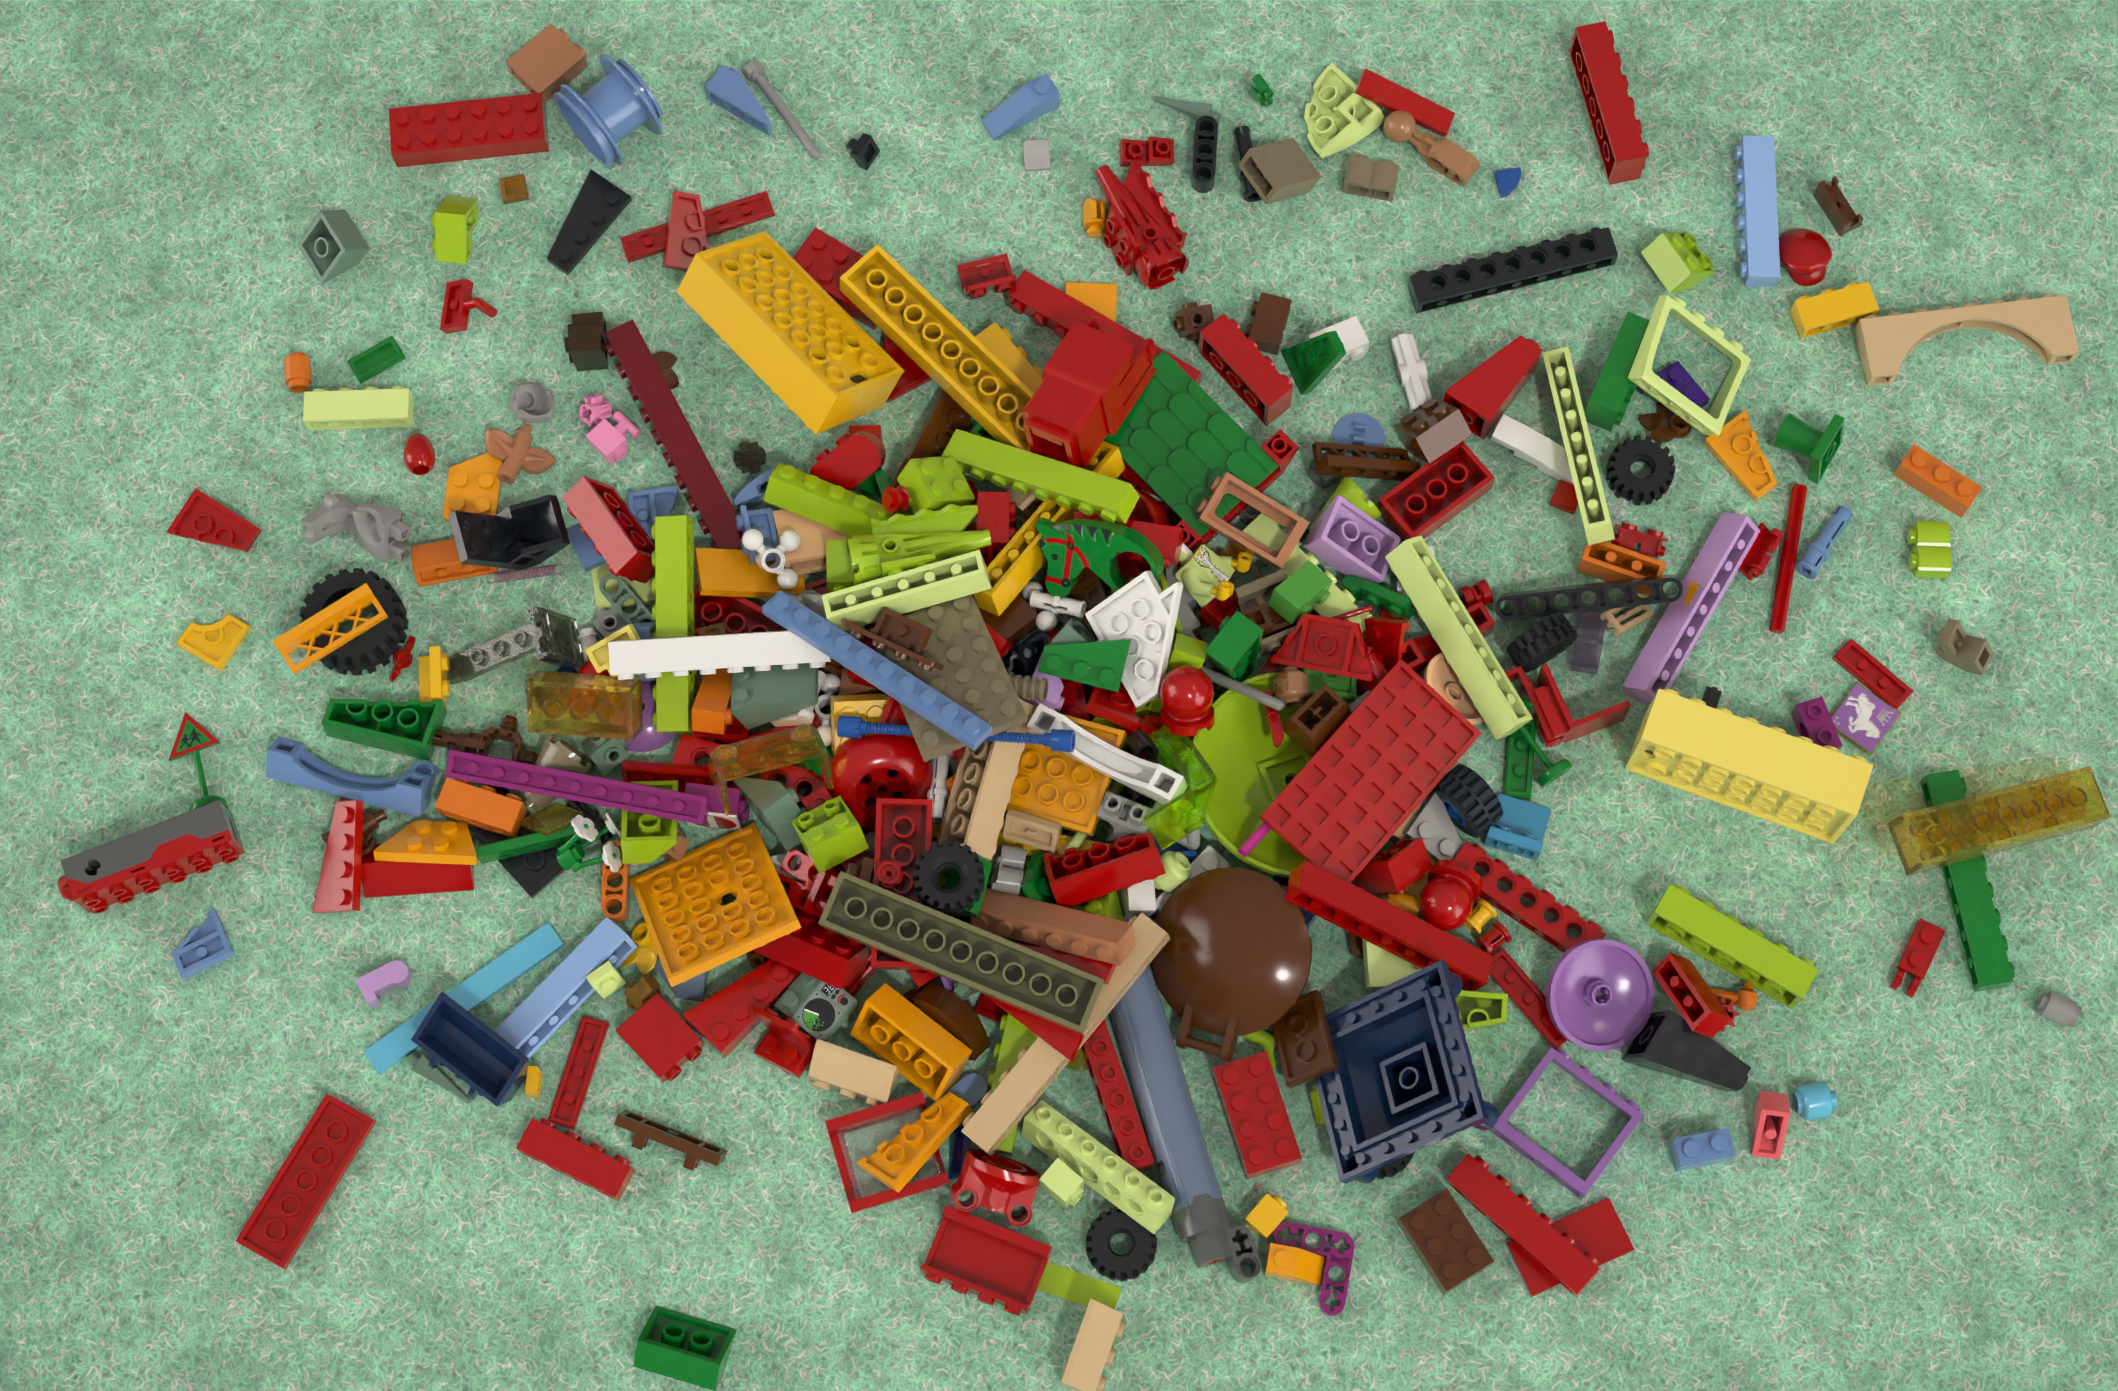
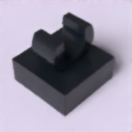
(863, 150)

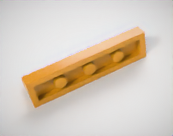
(325, 620)

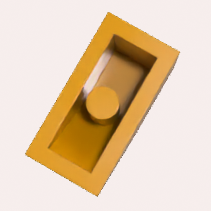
(1294, 1264)

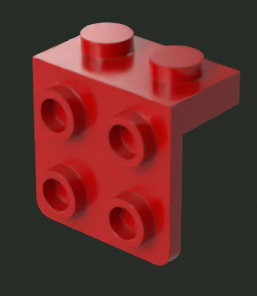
(986, 275)

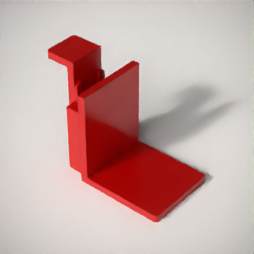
(1552, 713)

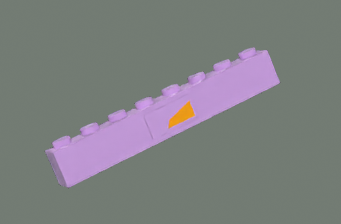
(1688, 615)

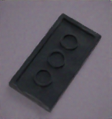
(530, 870)

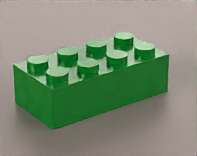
(1613, 387)

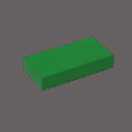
(376, 359)

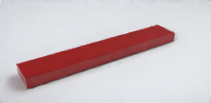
(716, 220)

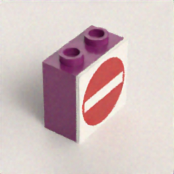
(716, 814)

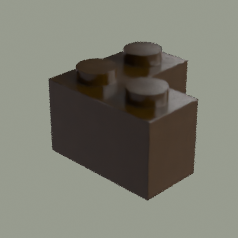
(587, 341)

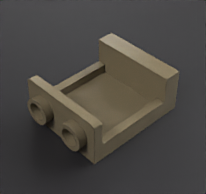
(1256, 594)

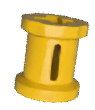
(1480, 916)

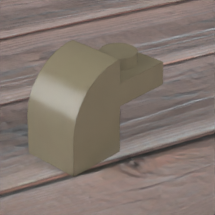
(1963, 650)

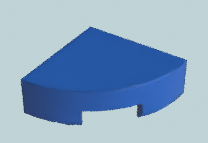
(1507, 181)

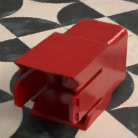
(1085, 393)

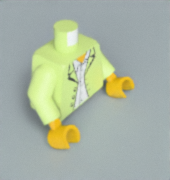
(1208, 574)

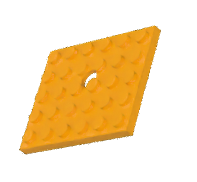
(686, 910)

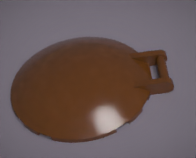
(1231, 956)

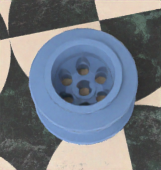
(609, 110)

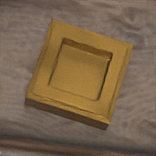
(514, 189)

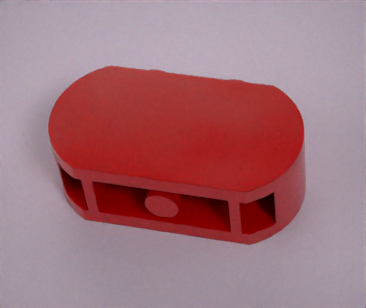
(851, 460)

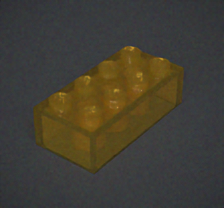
(584, 705)

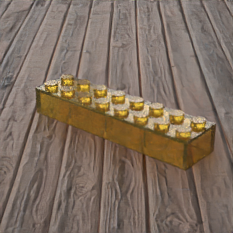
(1998, 820)

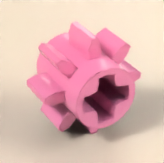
(595, 410)

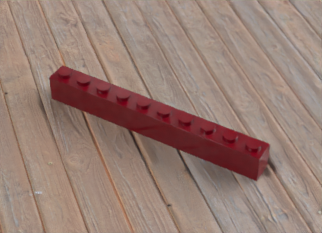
(675, 435)

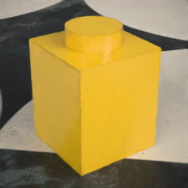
(1267, 1216)

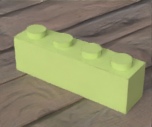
(358, 408)

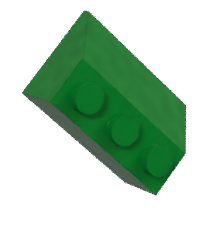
(684, 1348)

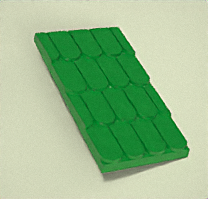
(1183, 440)

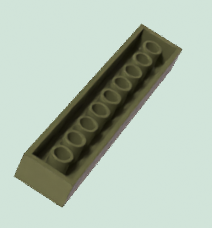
(961, 952)

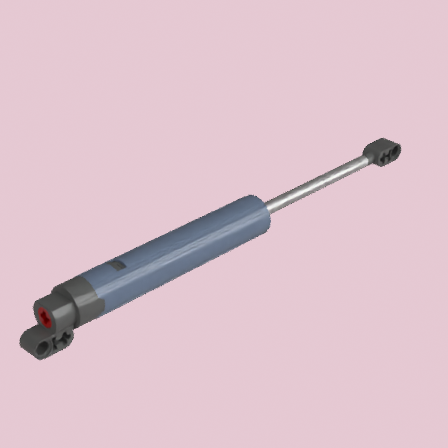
(1176, 1131)

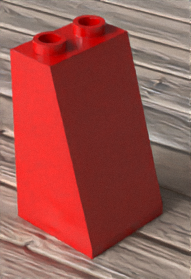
(1494, 385)

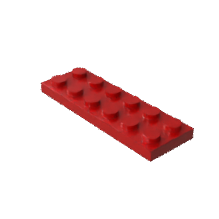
(305, 1181)

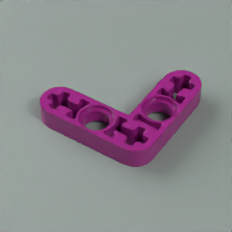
(1333, 1259)

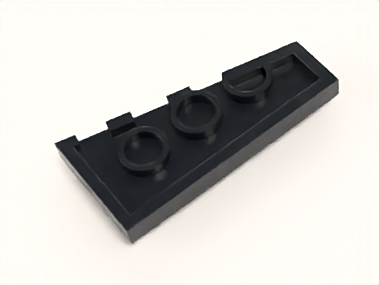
(588, 219)

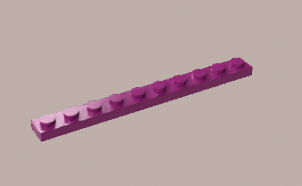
(578, 786)

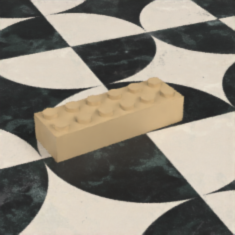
(982, 793)

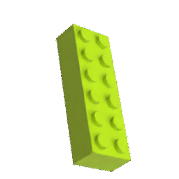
(1732, 946)

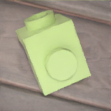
(606, 979)

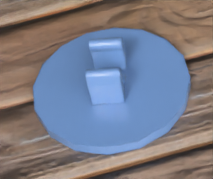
(1359, 430)

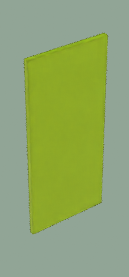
(1077, 1286)

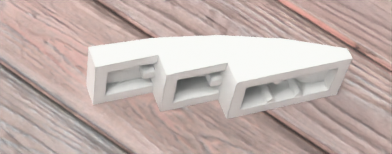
(1533, 448)

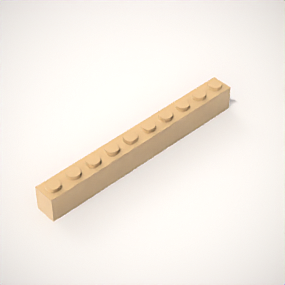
(1042, 1063)

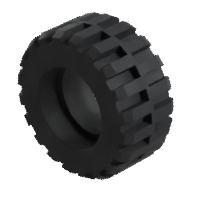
(383, 637)

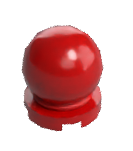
(1187, 701)
(1449, 895)

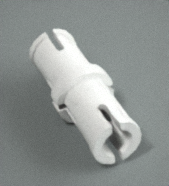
(1057, 604)

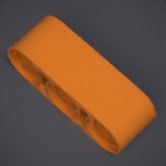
(616, 895)

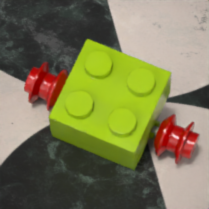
(930, 485)

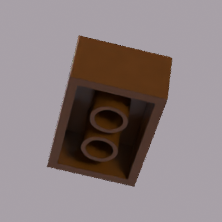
(1445, 1241)

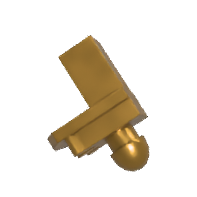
(641, 991)

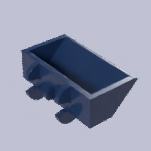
(471, 1051)

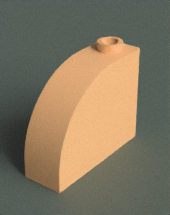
(811, 553)

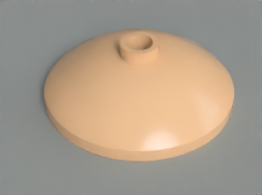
(1446, 683)

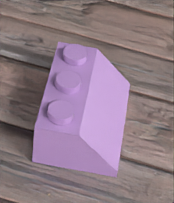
(1352, 541)

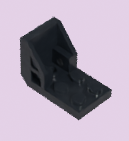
(513, 538)

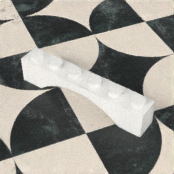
(1136, 773)

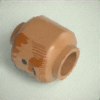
(1291, 687)

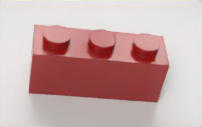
(1691, 995)

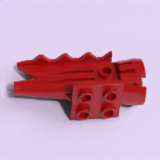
(1141, 228)

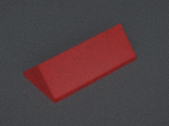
(413, 878)

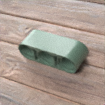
(623, 594)

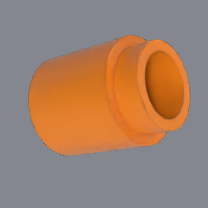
(297, 372)

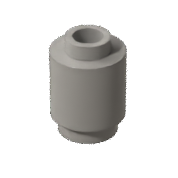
(2059, 1009)

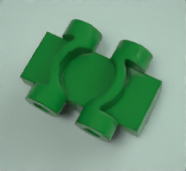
(1261, 91)

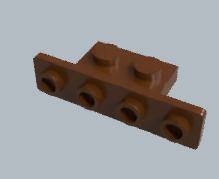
(898, 633)

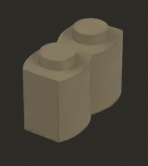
(1370, 178)

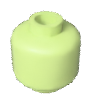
(1177, 871)

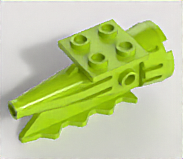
(913, 542)

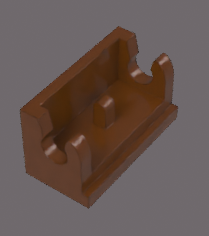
(1837, 207)

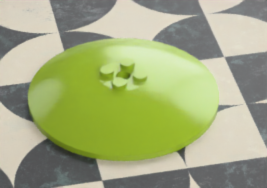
(1249, 774)

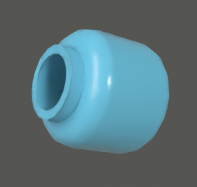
(1814, 1101)

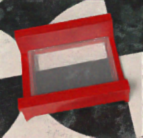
(860, 1134)

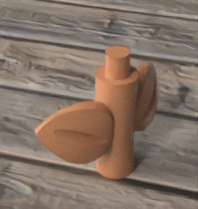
(517, 453)

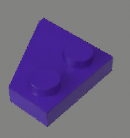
(1682, 381)

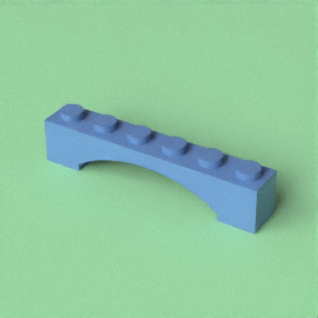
(294, 764)

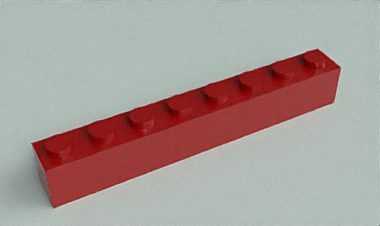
(1059, 311)
(1385, 924)

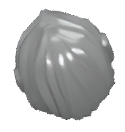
(532, 402)

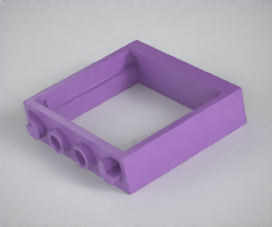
(1539, 1156)

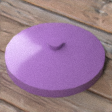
(1600, 994)

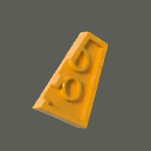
(1741, 455)

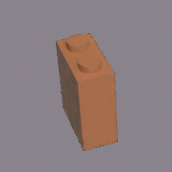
(547, 62)

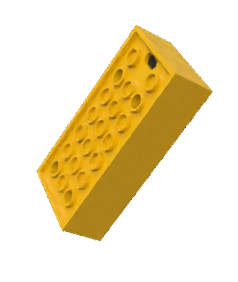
(789, 331)

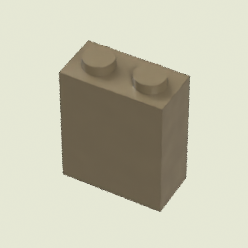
(1279, 170)

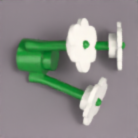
(571, 855)

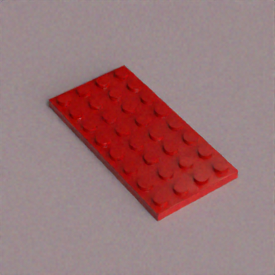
(1370, 774)

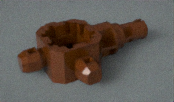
(481, 743)

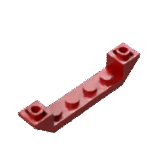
(1281, 451)

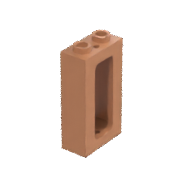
(1292, 522)

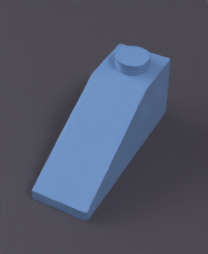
(733, 94)
(1023, 107)

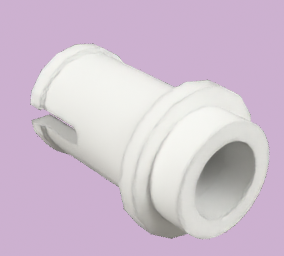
(588, 638)

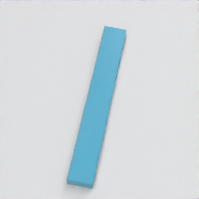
(470, 993)

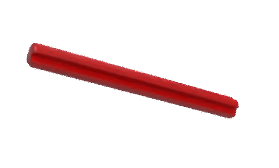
(1788, 559)

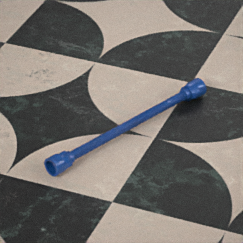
(1057, 740)

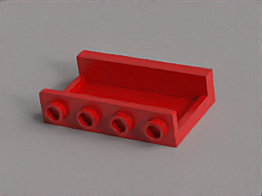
(986, 1261)

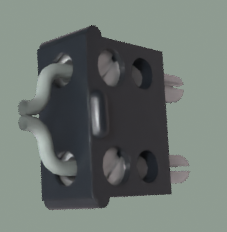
(1025, 657)

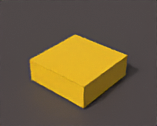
(533, 1082)

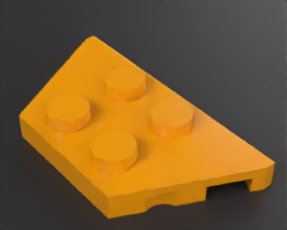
(473, 486)
(430, 843)

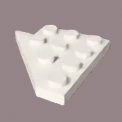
(1148, 618)

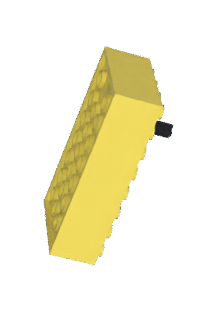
(1748, 765)

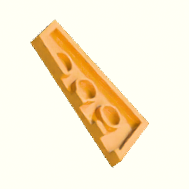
(906, 1153)

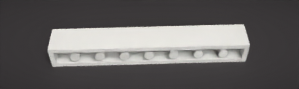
(711, 653)

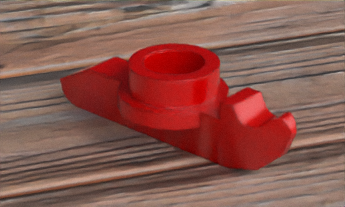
(402, 658)

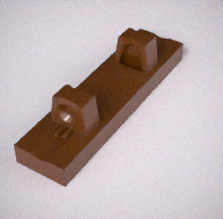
(648, 1129)

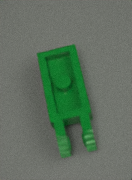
(1378, 596)

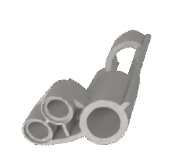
(1006, 869)

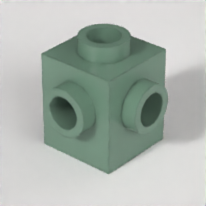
(606, 753)

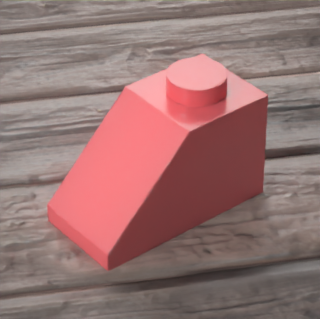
(1770, 1124)

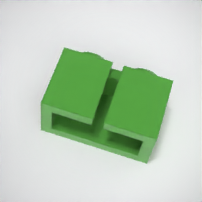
(1300, 592)

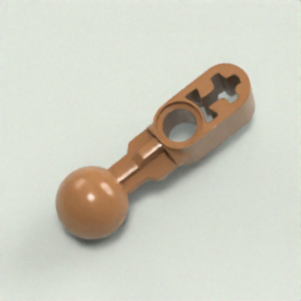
(1439, 153)

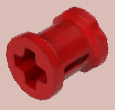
(1493, 938)

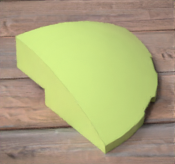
(1337, 114)

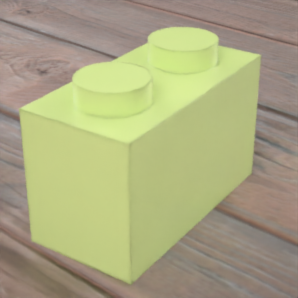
(1062, 1184)

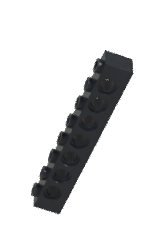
(1427, 298)

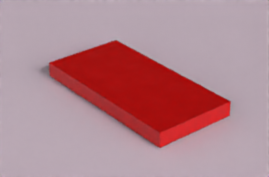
(1595, 1231)

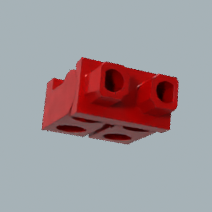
(816, 888)

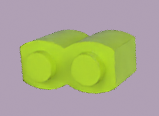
(1930, 549)

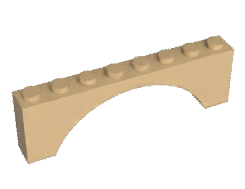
(2039, 323)

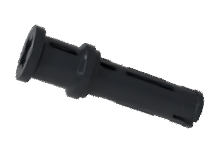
(1244, 143)

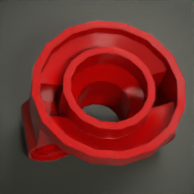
(996, 1185)

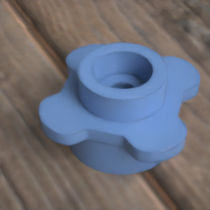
(426, 768)

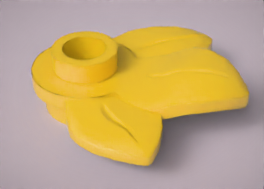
(645, 954)

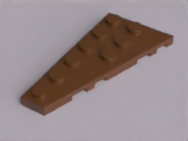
(937, 430)

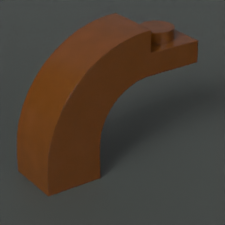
(952, 1015)

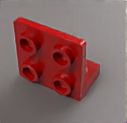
(783, 1043)

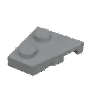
(1436, 830)

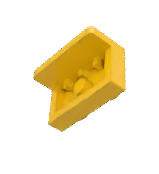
(433, 676)

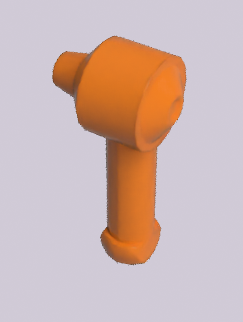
(1744, 998)

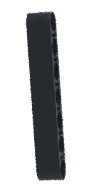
(1601, 590)

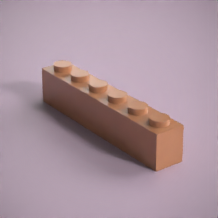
(1055, 927)

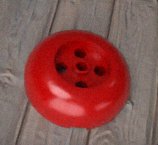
(875, 756)

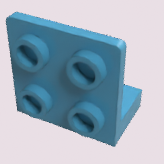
(1519, 828)

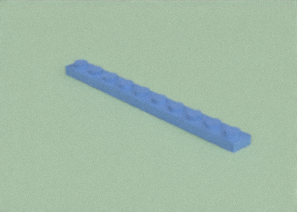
(877, 670)

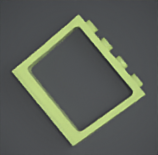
(1642, 375)

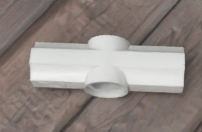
(1411, 371)

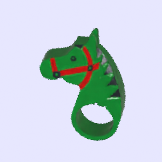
(1091, 544)

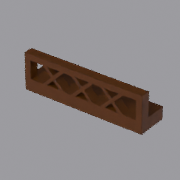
(1360, 465)

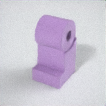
(382, 980)

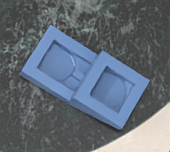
(751, 493)
(584, 548)

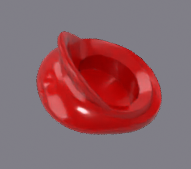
(1804, 255)

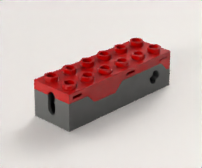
(151, 858)

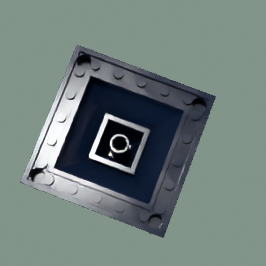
(1400, 1074)

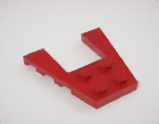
(1060, 1038)

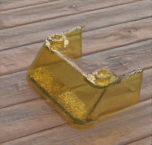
(766, 754)

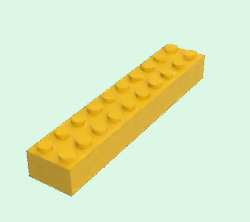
(939, 345)

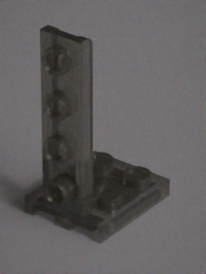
(547, 634)

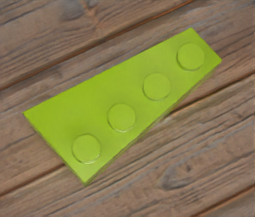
(1482, 1009)

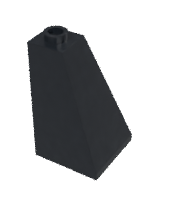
(1676, 1050)

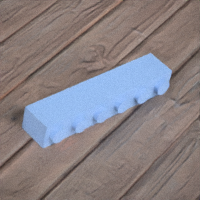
(1758, 211)
(564, 988)

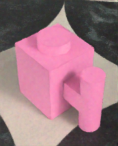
(610, 440)

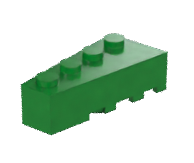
(1235, 647)
(386, 725)

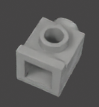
(604, 617)

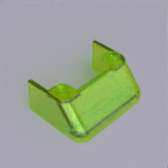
(1190, 808)

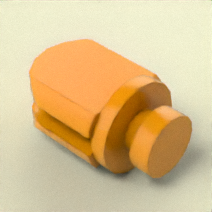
(1094, 217)

